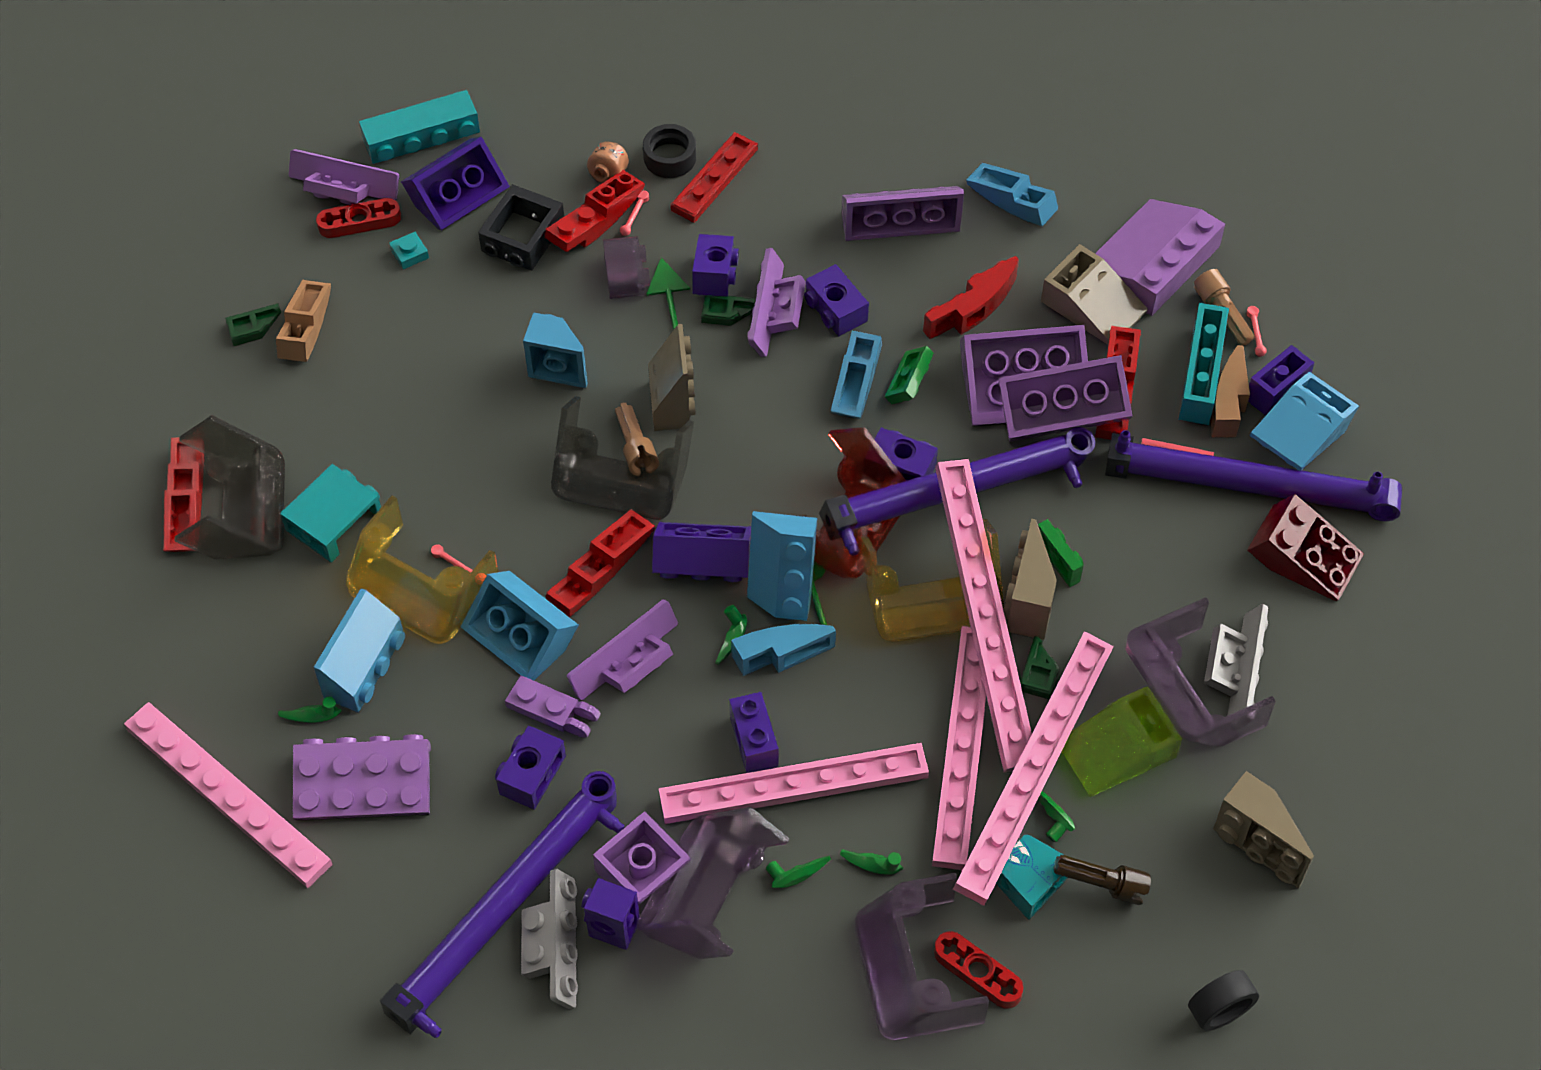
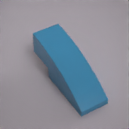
(1014, 193)
(856, 374)
(782, 646)

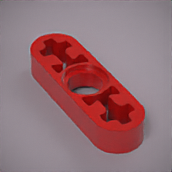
(368, 224)
(1004, 978)

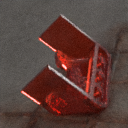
(859, 472)

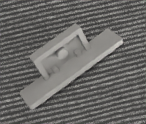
(1236, 659)
(550, 940)

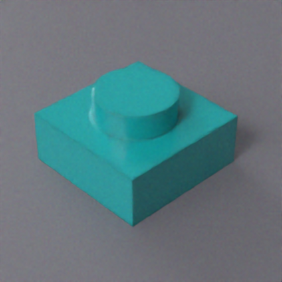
(409, 250)

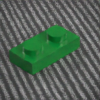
(909, 375)
(1065, 561)

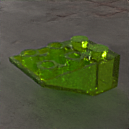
(1122, 742)

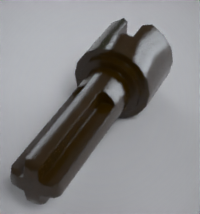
(1122, 882)

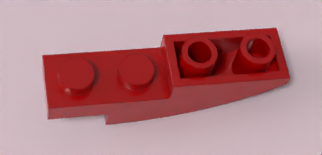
(598, 213)
(982, 297)

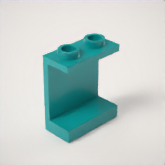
(329, 510)

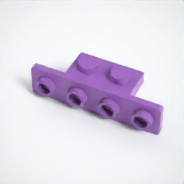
(341, 178)
(776, 303)
(628, 655)

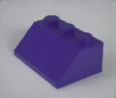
(456, 183)
(701, 551)

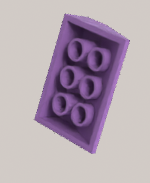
(1161, 249)
(1011, 353)

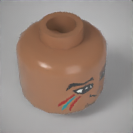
(607, 161)

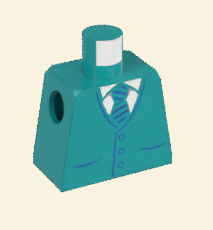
(1029, 875)

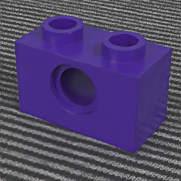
(713, 265)
(836, 300)
(1277, 378)
(919, 455)
(754, 732)
(529, 785)
(611, 913)

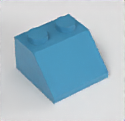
(554, 351)

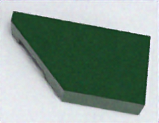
(726, 310)
(252, 324)
(1039, 671)

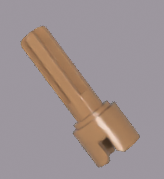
(1216, 291)
(638, 449)

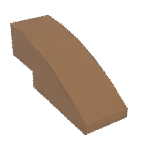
(303, 321)
(1230, 396)

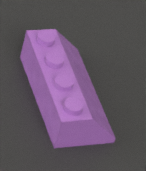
(902, 213)
(1065, 398)

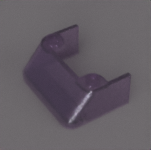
(1156, 655)
(689, 902)
(899, 1000)

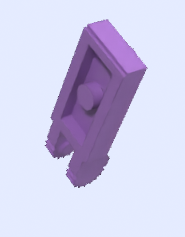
(550, 707)

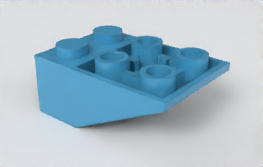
(1305, 421)

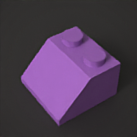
(640, 857)

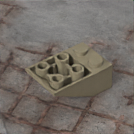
(1091, 294)
(672, 382)
(1031, 587)
(1263, 828)

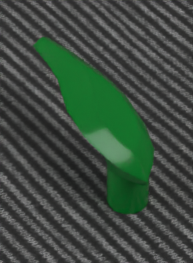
(737, 629)
(313, 713)
(1062, 820)
(874, 862)
(795, 875)

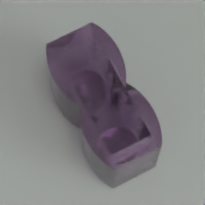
(624, 267)

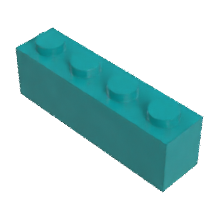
(419, 126)
(1204, 364)

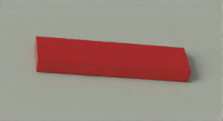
(714, 177)

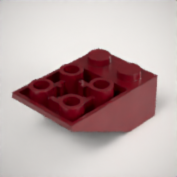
(1305, 548)

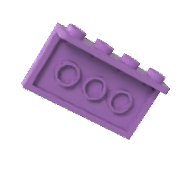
(361, 778)

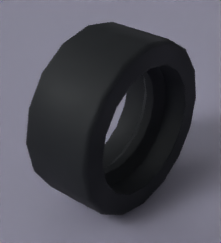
(669, 134)
(1223, 1000)

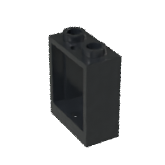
(528, 205)

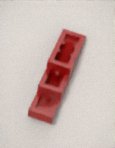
(1122, 342)
(183, 493)
(601, 563)

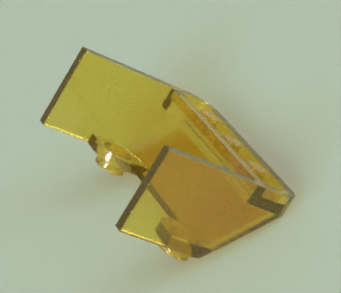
(423, 604)
(921, 607)

